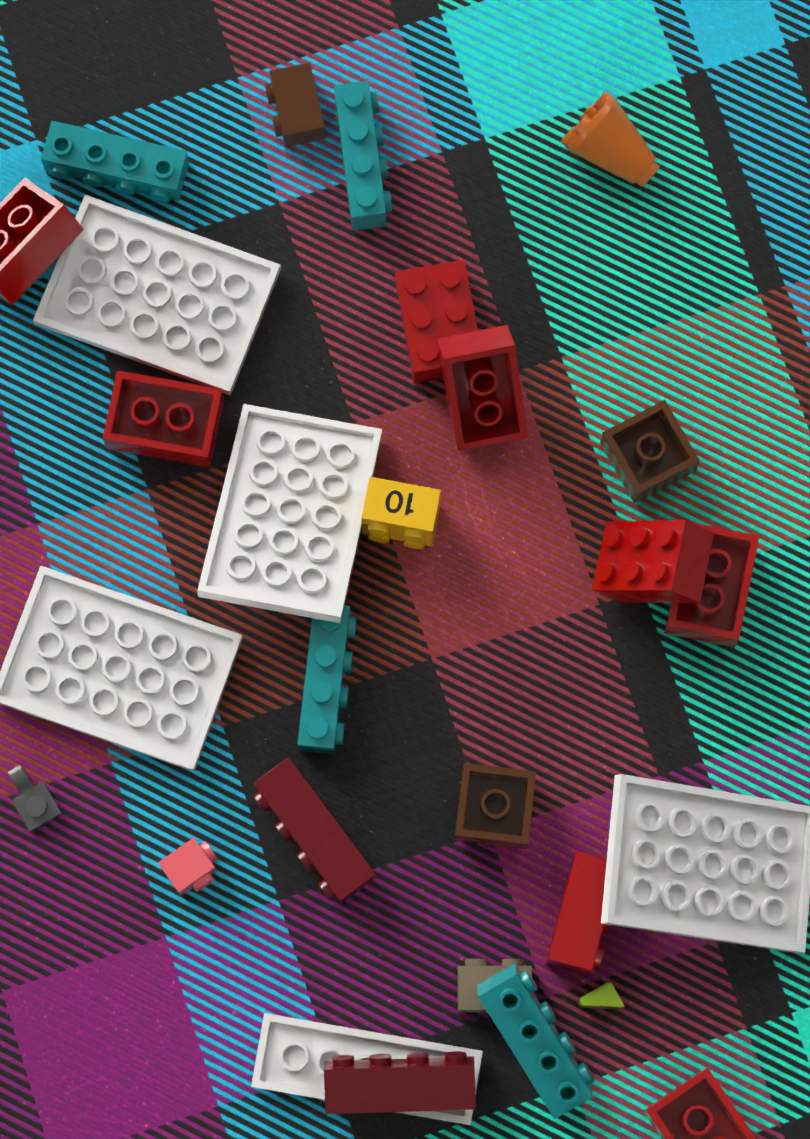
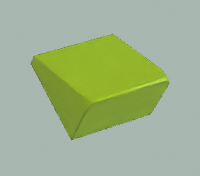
(602, 997)

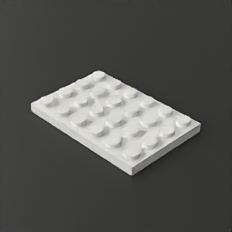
(158, 295)
(290, 513)
(117, 668)
(707, 864)

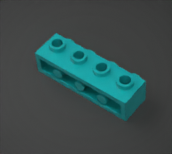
(360, 155)
(115, 161)
(324, 684)
(535, 1040)

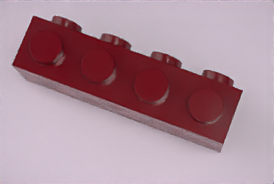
(314, 830)
(399, 1084)

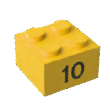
(400, 513)

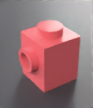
(190, 866)

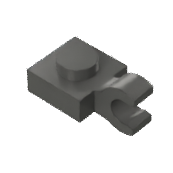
(35, 803)

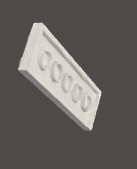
(295, 1053)

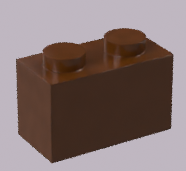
(297, 105)

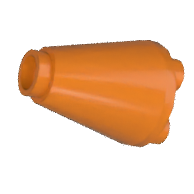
(611, 142)

